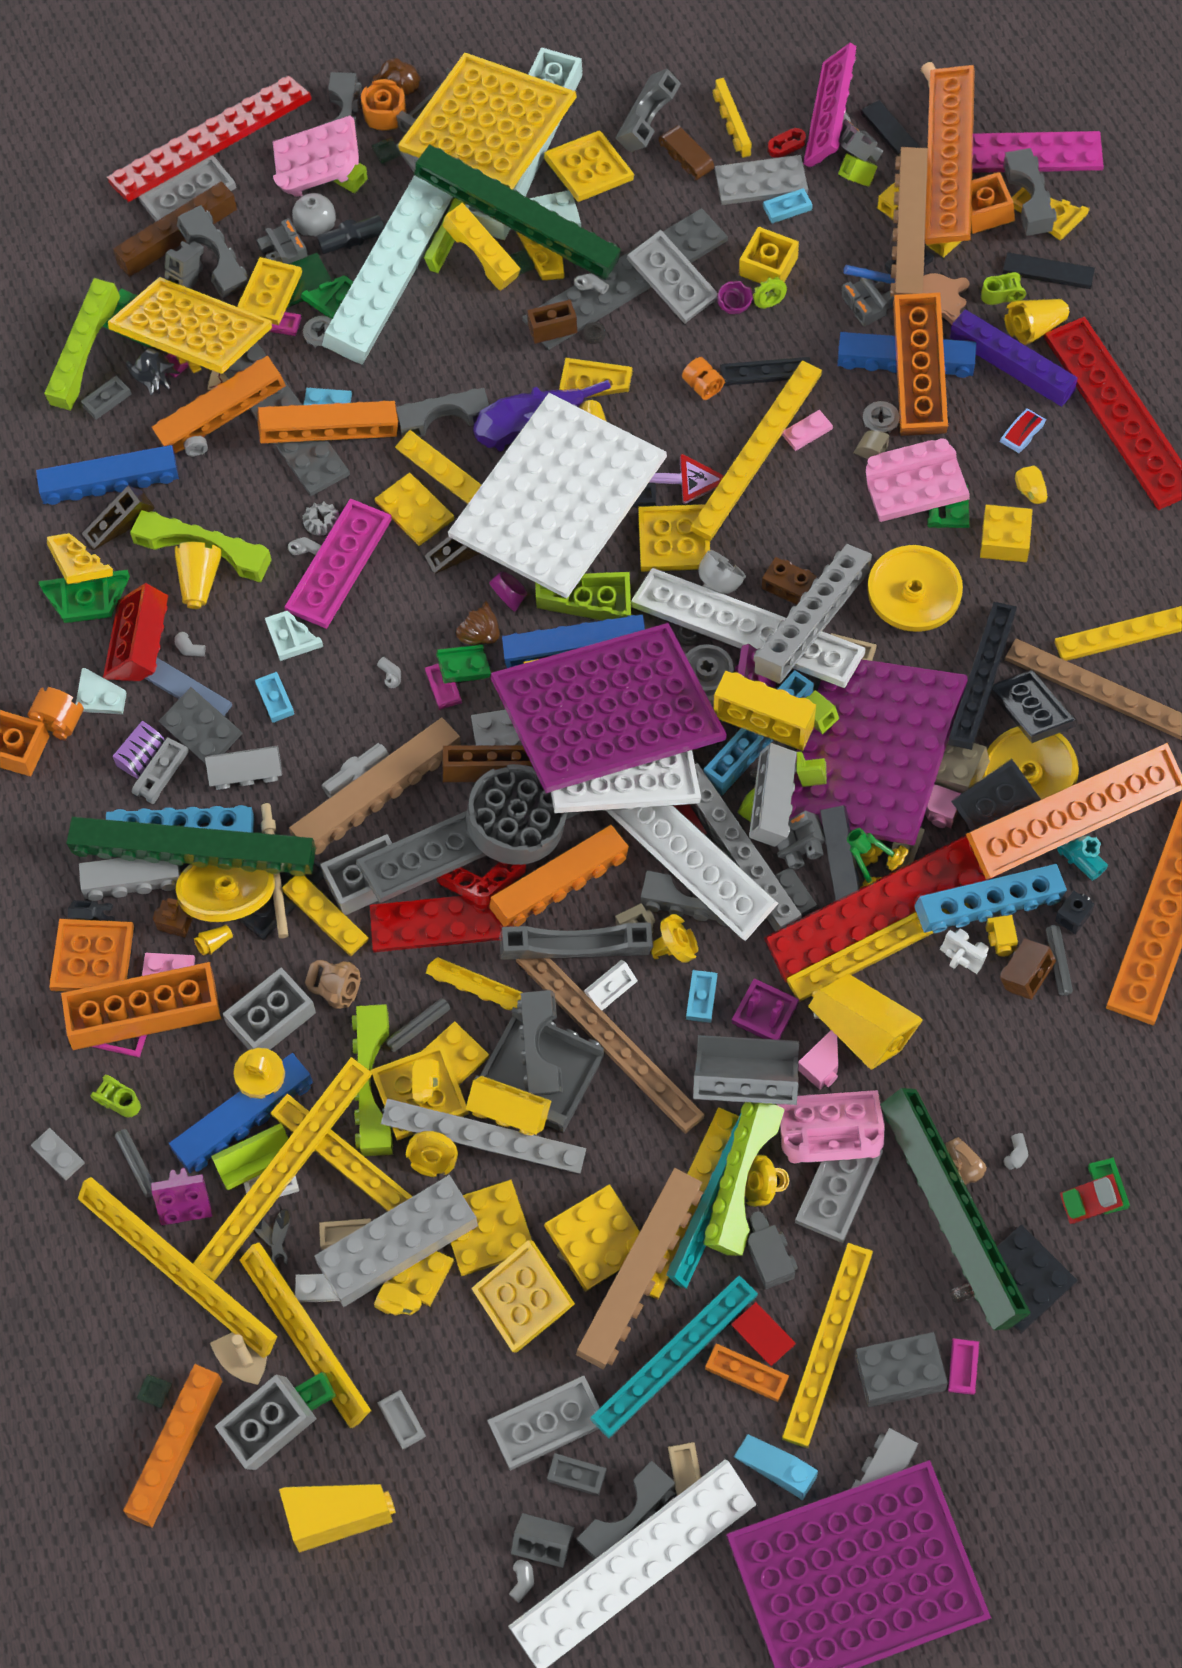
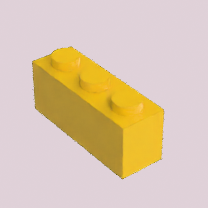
(508, 1105)

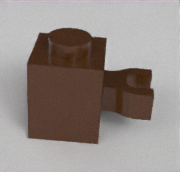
(172, 918)

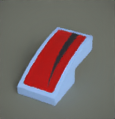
(1022, 430)

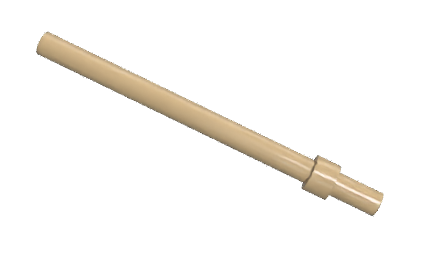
(269, 827)

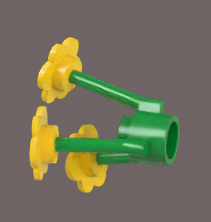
(867, 849)

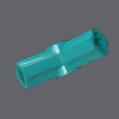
(1084, 854)

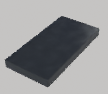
(1032, 706)
(264, 919)

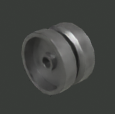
(709, 666)

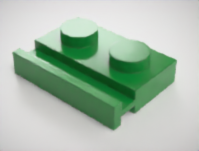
(463, 664)

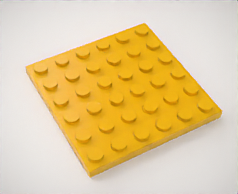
(489, 118)

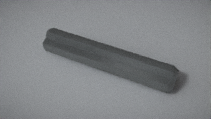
(1060, 967)
(417, 1025)
(135, 1161)

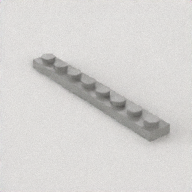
(484, 1136)

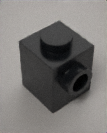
(1075, 912)

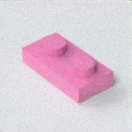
(807, 430)
(164, 962)

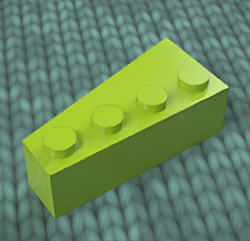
(594, 597)

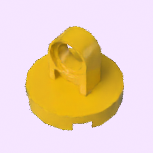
(675, 940)
(259, 1072)
(431, 1153)
(762, 1181)

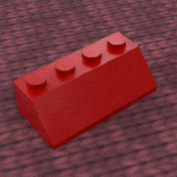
(136, 634)

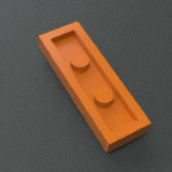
(747, 1372)

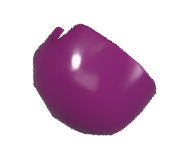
(734, 297)

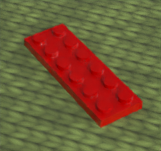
(431, 923)

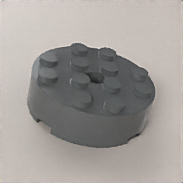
(493, 820)

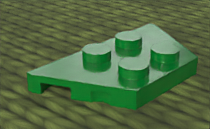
(85, 599)

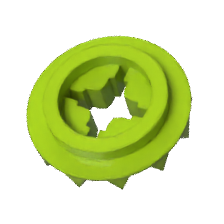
(771, 298)

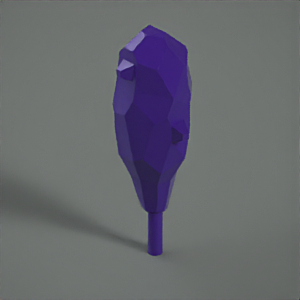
(507, 416)

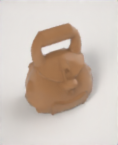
(337, 984)
(966, 1161)

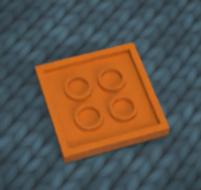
(90, 953)

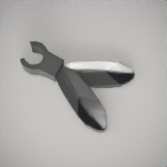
(275, 1237)

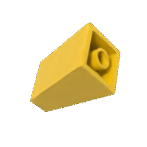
(864, 1019)
(334, 1512)

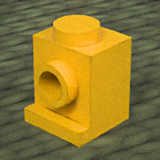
(1002, 934)

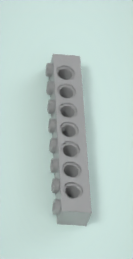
(812, 613)
(739, 848)

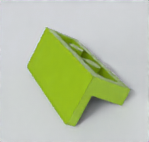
(249, 1157)

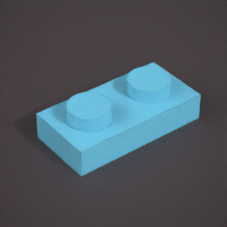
(787, 205)
(326, 396)
(274, 697)
(701, 996)

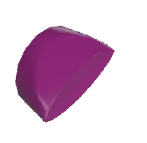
(508, 589)

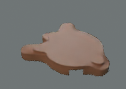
(949, 291)

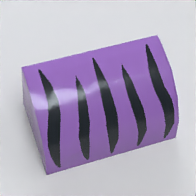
(138, 750)

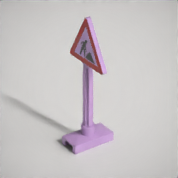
(694, 479)

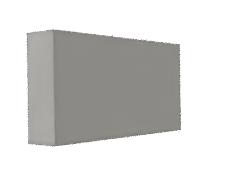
(401, 1419)

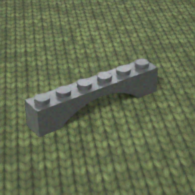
(535, 943)

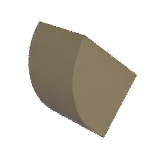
(872, 444)

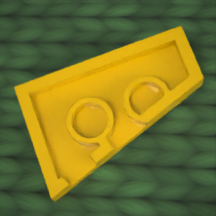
(1067, 215)
(546, 262)
(582, 374)
(75, 561)

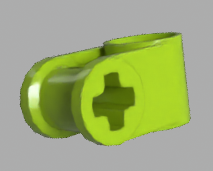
(1002, 288)
(113, 1095)

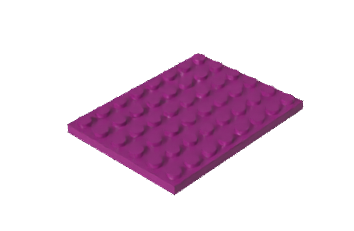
(607, 707)
(882, 747)
(859, 1574)

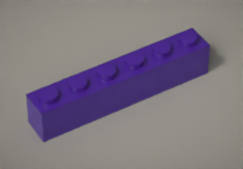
(1015, 358)

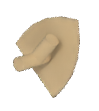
(239, 1358)

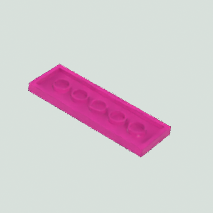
(830, 105)
(1053, 149)
(338, 563)

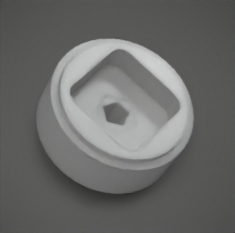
(195, 446)

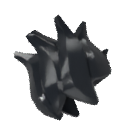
(152, 369)

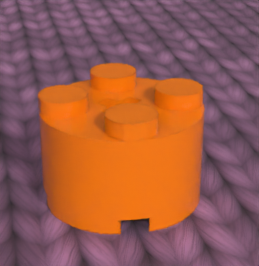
(382, 104)
(56, 711)

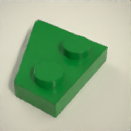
(328, 295)

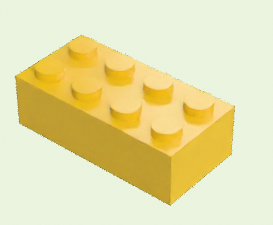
(764, 710)

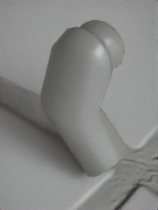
(590, 281)
(302, 546)
(186, 647)
(1019, 1154)

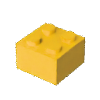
(768, 256)
(1006, 533)

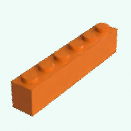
(220, 404)
(327, 421)
(559, 877)
(173, 1446)

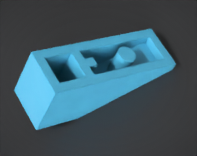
(777, 1466)

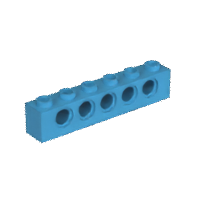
(746, 745)
(191, 817)
(1045, 878)

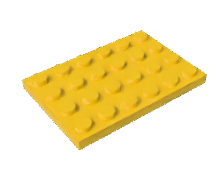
(190, 325)

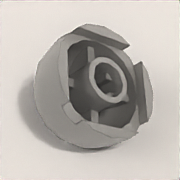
(313, 214)
(719, 574)

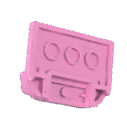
(316, 156)
(915, 479)
(832, 1127)

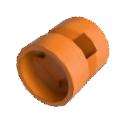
(703, 378)

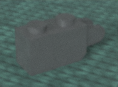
(769, 1252)

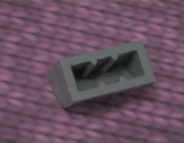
(542, 1540)

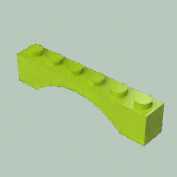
(68, 373)
(158, 531)
(372, 1032)
(728, 1222)

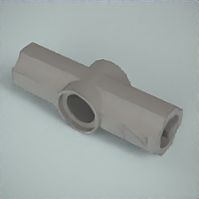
(354, 768)

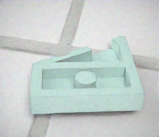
(562, 203)
(290, 636)
(99, 694)

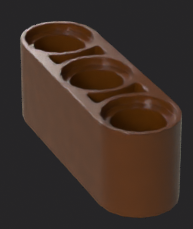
(687, 152)

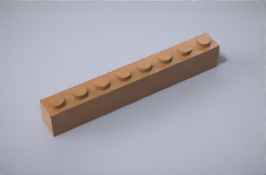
(910, 221)
(376, 786)
(639, 1268)

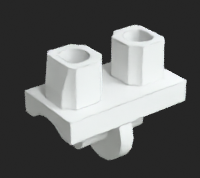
(962, 952)

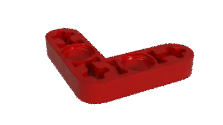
(478, 888)

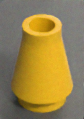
(211, 940)

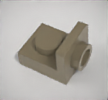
(635, 915)

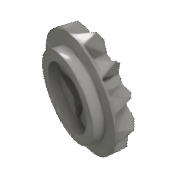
(313, 325)
(888, 411)
(314, 525)

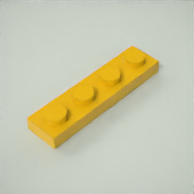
(734, 123)
(325, 914)
(470, 981)

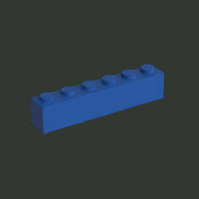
(879, 352)
(107, 475)
(558, 640)
(235, 1119)

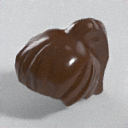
(401, 73)
(479, 627)

